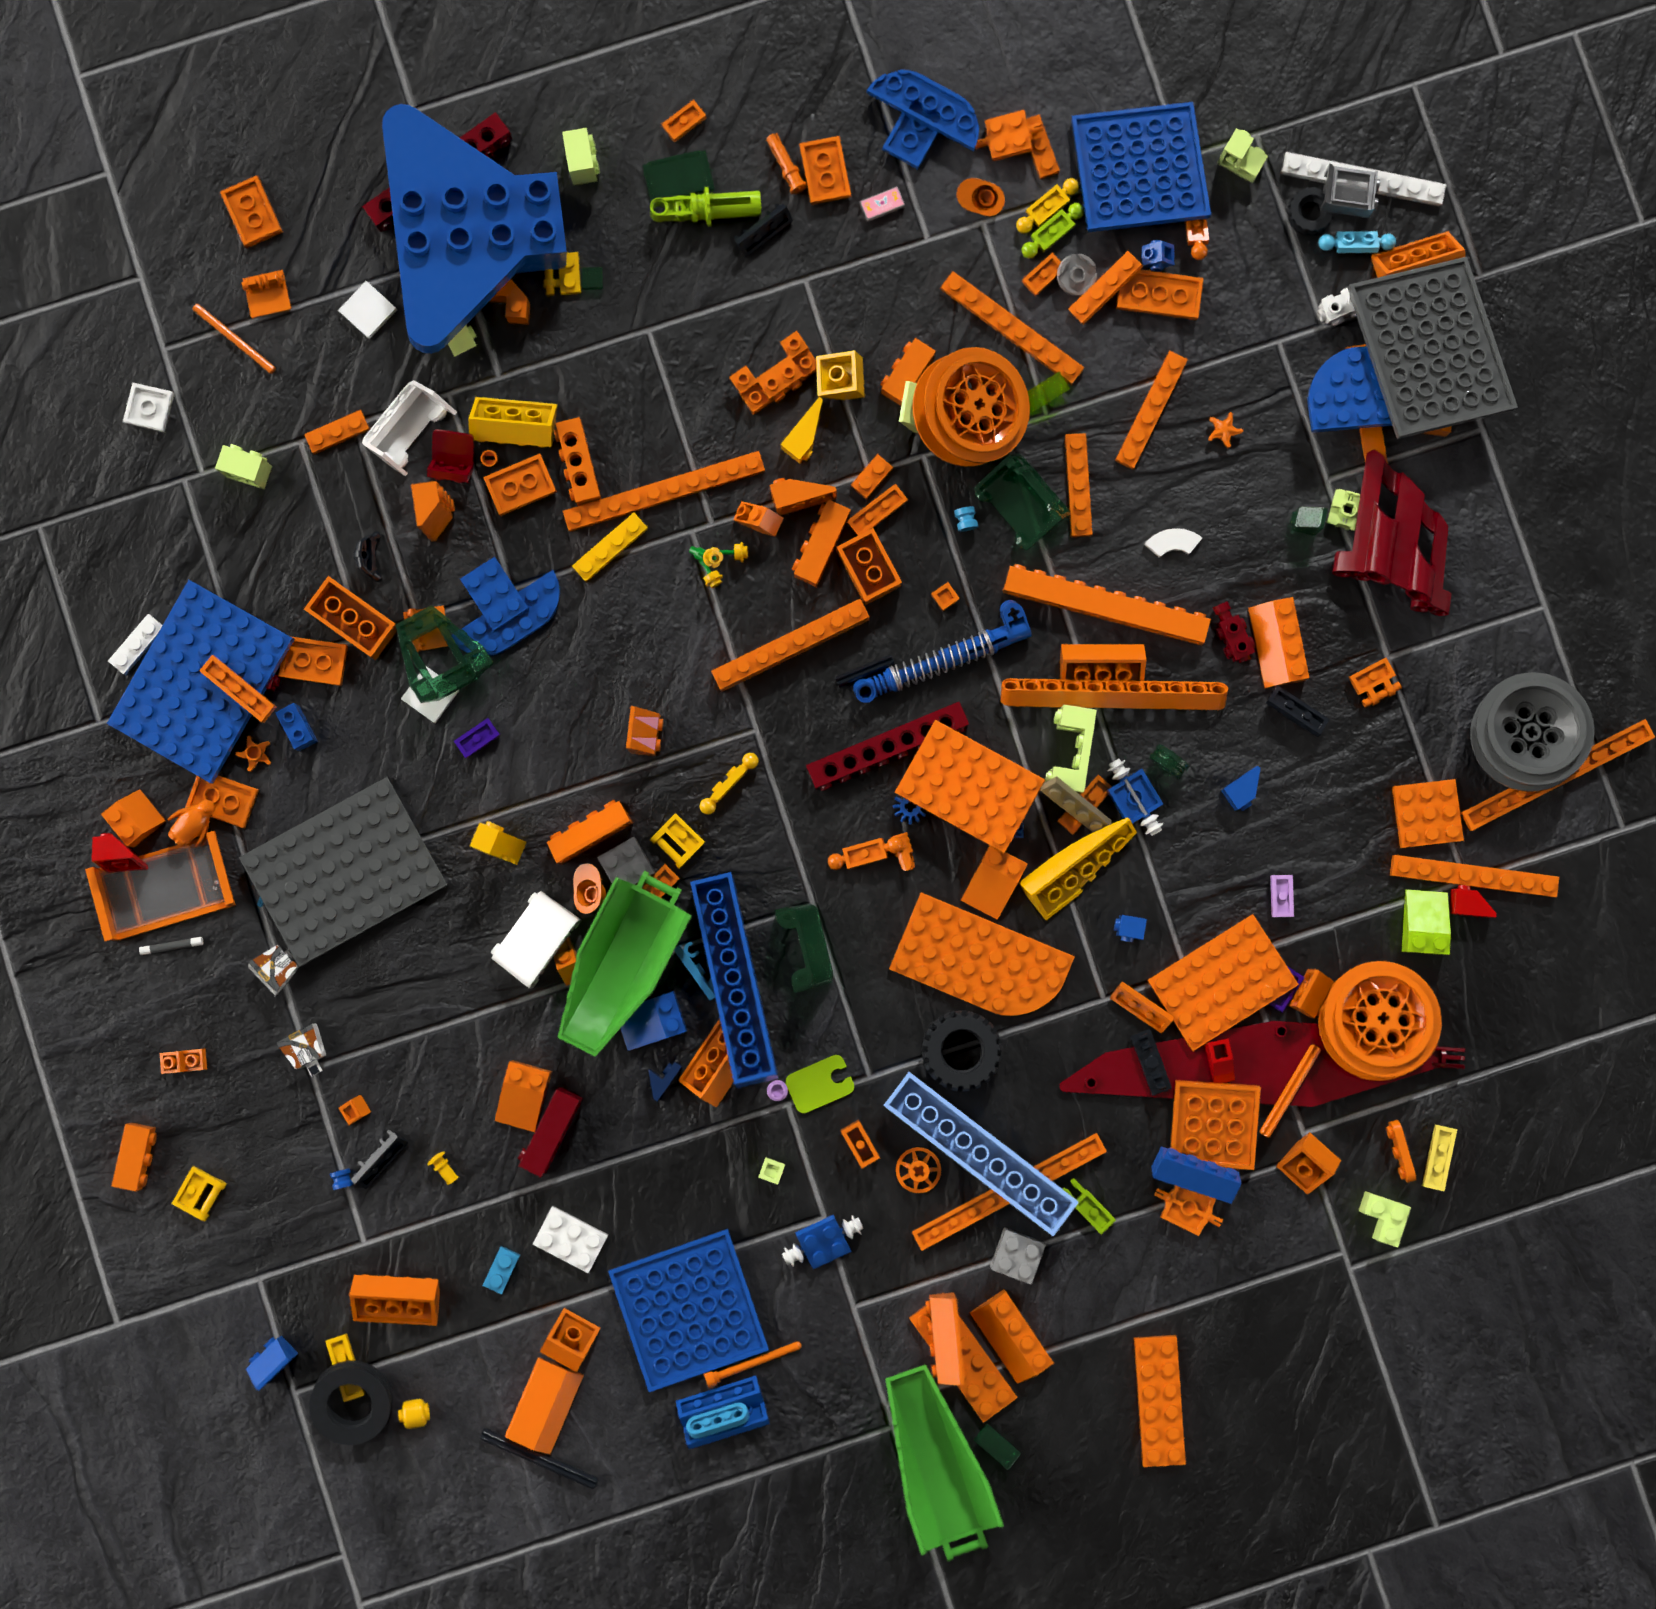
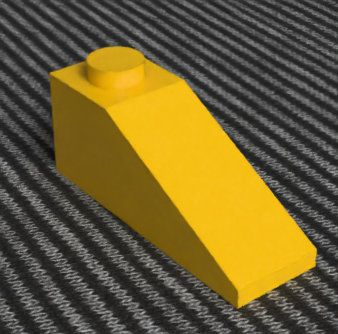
(802, 437)

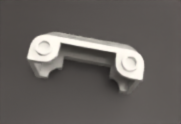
(535, 939)

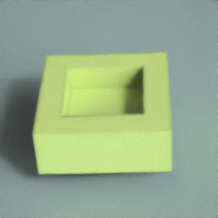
(771, 1170)

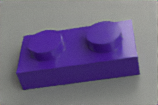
(477, 738)

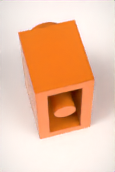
(860, 1143)

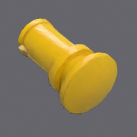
(441, 1165)

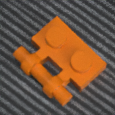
(1372, 676)

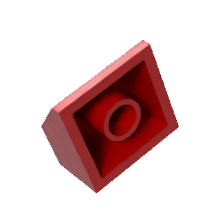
(114, 855)

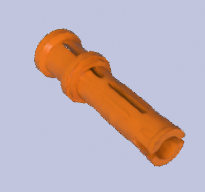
(790, 171)

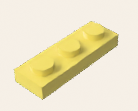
(1439, 1157)

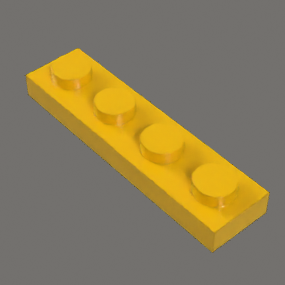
(610, 547)

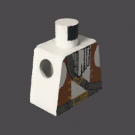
(274, 968)
(304, 1048)

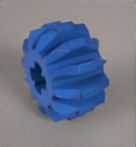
(905, 813)

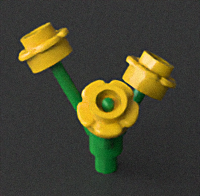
(713, 557)

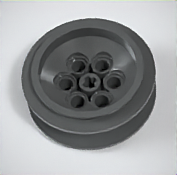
(1536, 695)

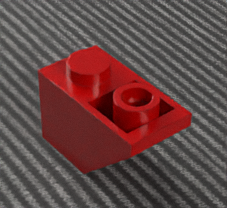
(1220, 1061)

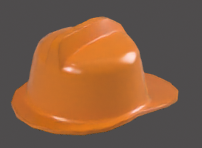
(980, 196)
(588, 889)

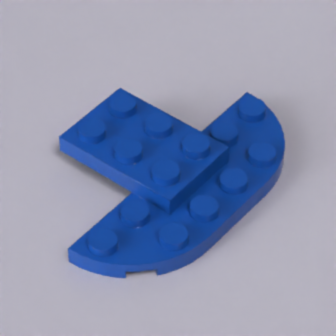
(925, 111)
(506, 612)

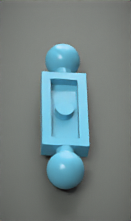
(1357, 242)

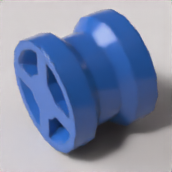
(341, 1179)

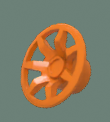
(918, 1170)

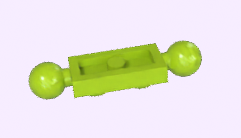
(1052, 230)

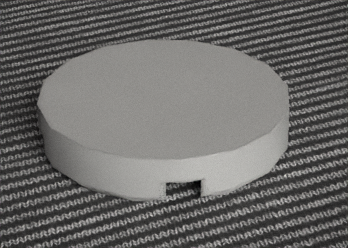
(1076, 274)

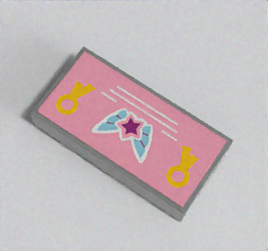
(882, 204)

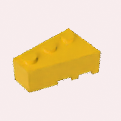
(495, 842)

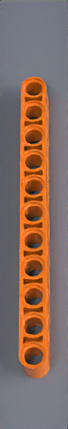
(1114, 694)

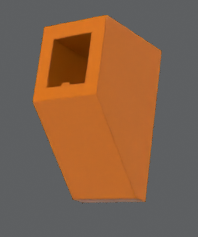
(758, 518)
(565, 960)

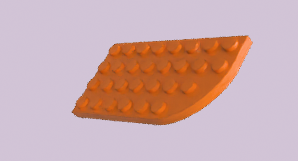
(978, 959)

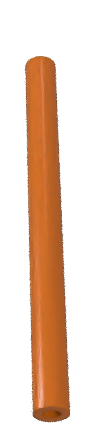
(234, 338)

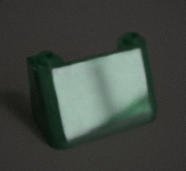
(1022, 499)
(813, 945)

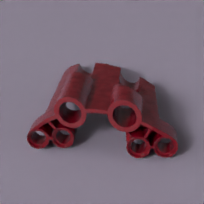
(1388, 547)

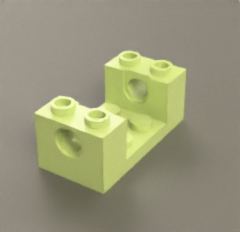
(1080, 721)

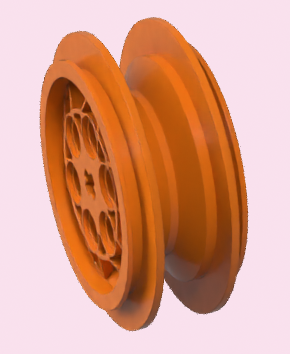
(939, 415)
(1346, 1037)

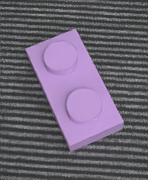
(1282, 896)

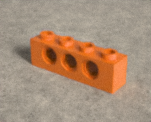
(574, 429)

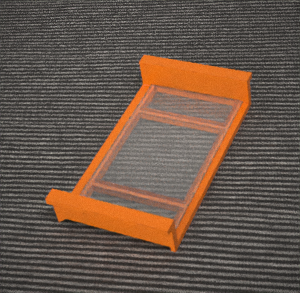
(173, 889)

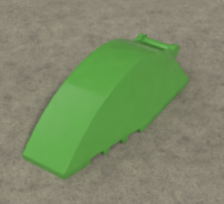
(620, 961)

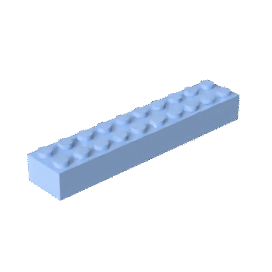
(981, 1154)

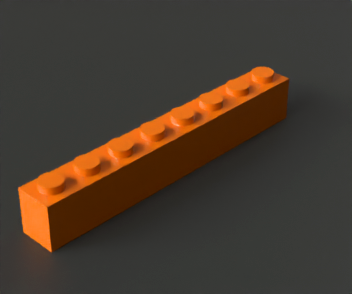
(790, 645)

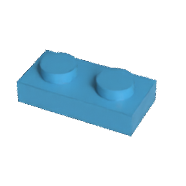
(501, 1270)

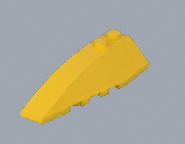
(1064, 874)

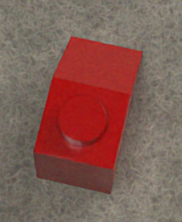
(1469, 903)

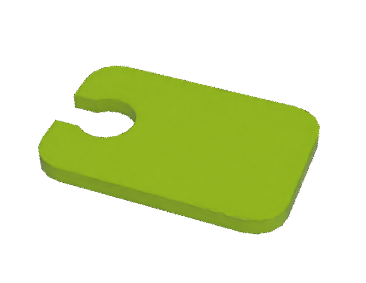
(814, 1087)

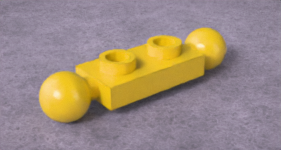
(1047, 205)
(749, 761)

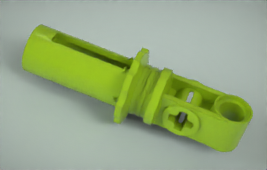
(707, 206)

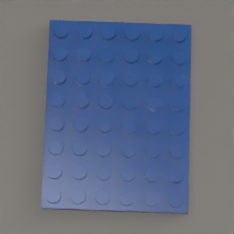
(178, 707)

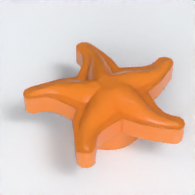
(1224, 429)
(254, 753)

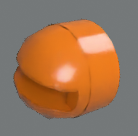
(489, 462)

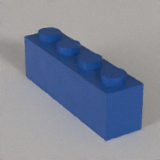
(1196, 1174)

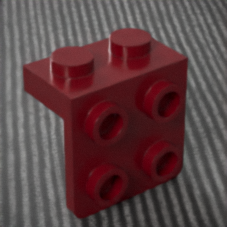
(451, 456)

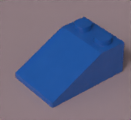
(654, 1021)

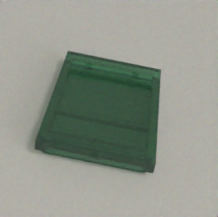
(678, 175)

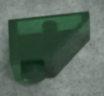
(1308, 520)

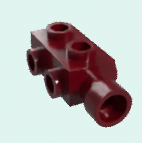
(1233, 638)

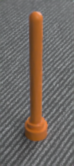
(714, 1377)

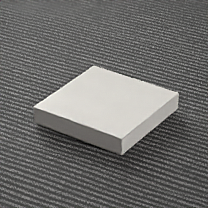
(367, 310)
(148, 407)
(431, 710)

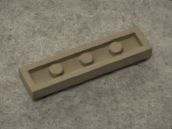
(1075, 804)

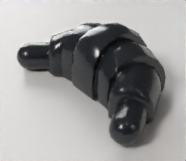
(366, 555)

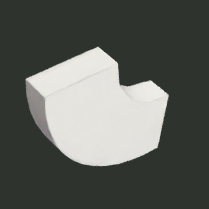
(1171, 540)

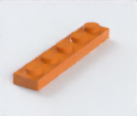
(1078, 485)

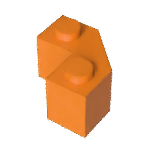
(516, 303)

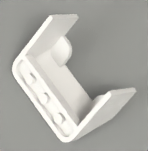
(404, 422)

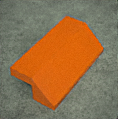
(544, 1406)

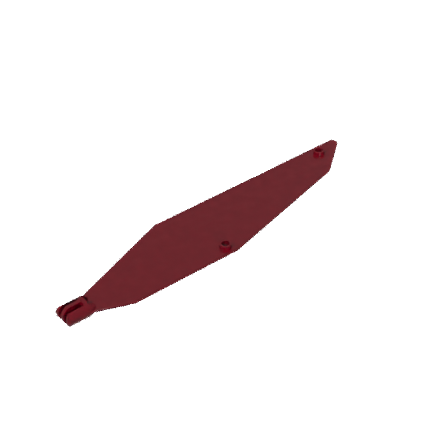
(1259, 1059)

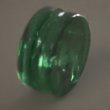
(1169, 761)

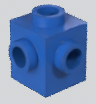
(1157, 255)

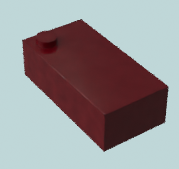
(550, 1132)

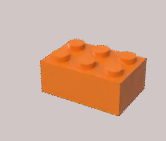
(869, 566)

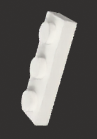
(136, 644)

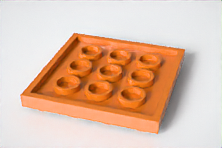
(1216, 1122)

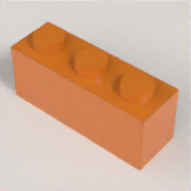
(909, 368)
(134, 1157)

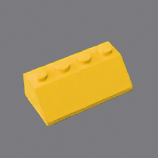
(512, 422)

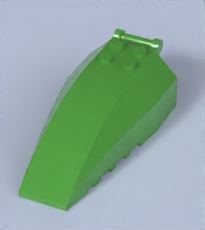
(939, 1473)

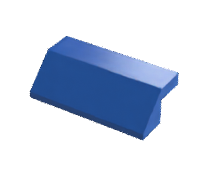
(743, 1391)

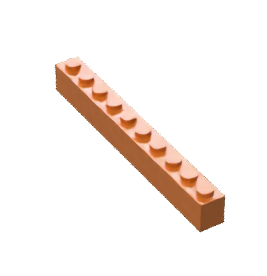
(1106, 605)

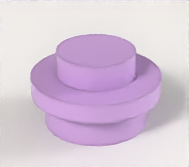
(777, 1090)

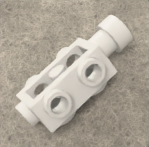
(1344, 308)

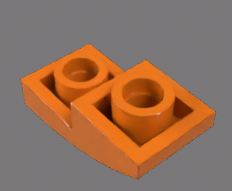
(183, 1061)

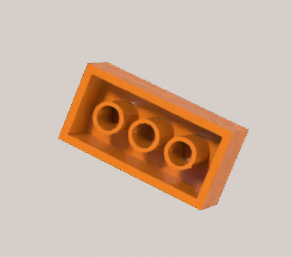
(351, 618)

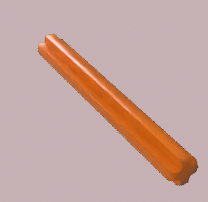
(1290, 1090)

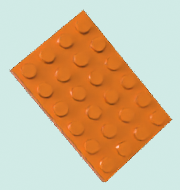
(970, 786)
(1222, 982)

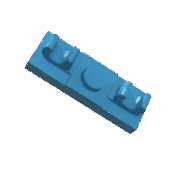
(695, 969)

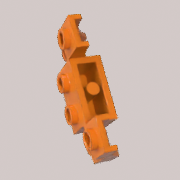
(779, 379)

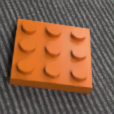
(1427, 813)

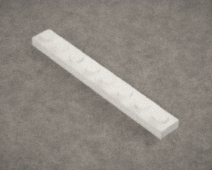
(1390, 184)

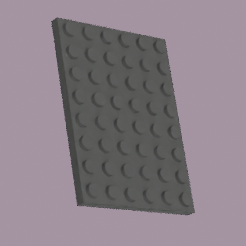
(1432, 347)
(343, 871)

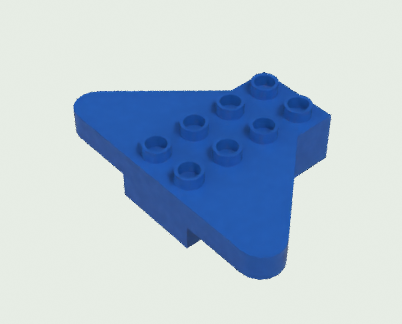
(461, 225)

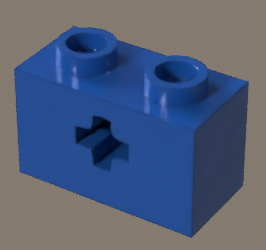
(296, 727)

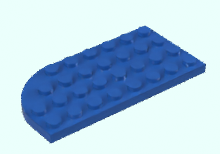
(1346, 394)

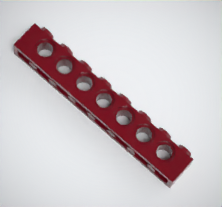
(475, 137)
(817, 769)

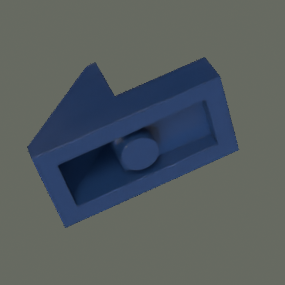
(659, 1083)

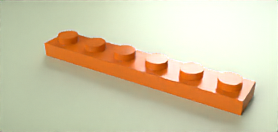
(1151, 410)

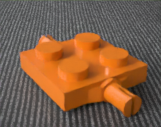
(1009, 135)
(1188, 1209)

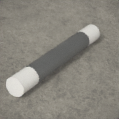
(171, 946)

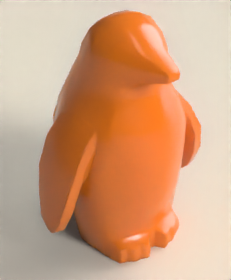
(191, 823)

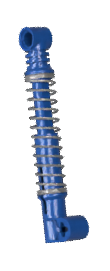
(985, 643)

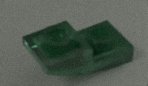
(997, 1446)

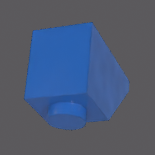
(1242, 790)

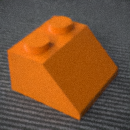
(133, 818)
(1311, 993)
(1309, 1163)
(570, 1340)

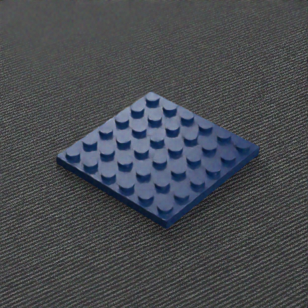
(1140, 167)
(688, 1310)

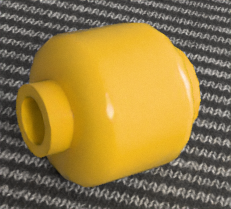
(414, 1413)

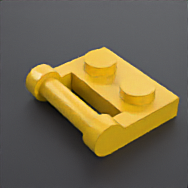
(682, 835)
(192, 1190)

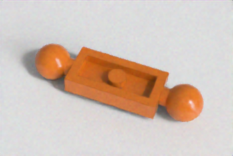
(1198, 236)
(865, 853)

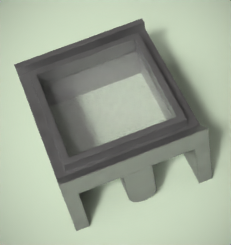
(1350, 191)

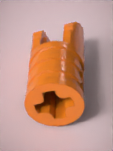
(905, 855)

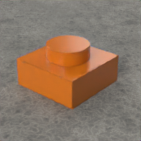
(945, 596)

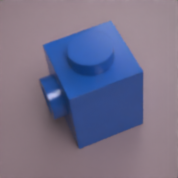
(1130, 928)

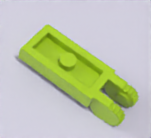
(1092, 1209)

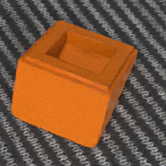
(354, 1109)

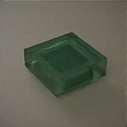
(592, 278)

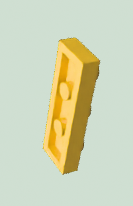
(340, 1351)

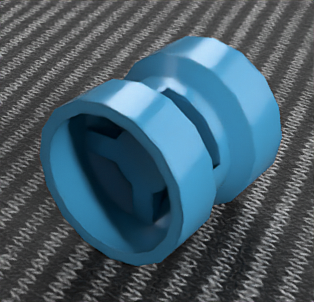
(965, 516)

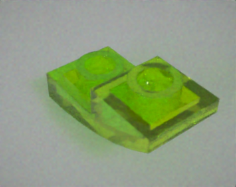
(1047, 391)

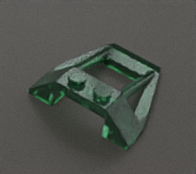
(469, 666)

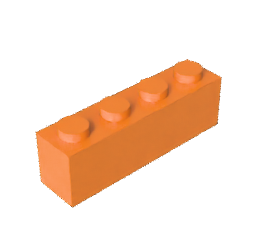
(821, 543)

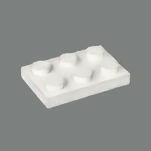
(570, 1239)

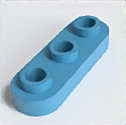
(708, 1420)

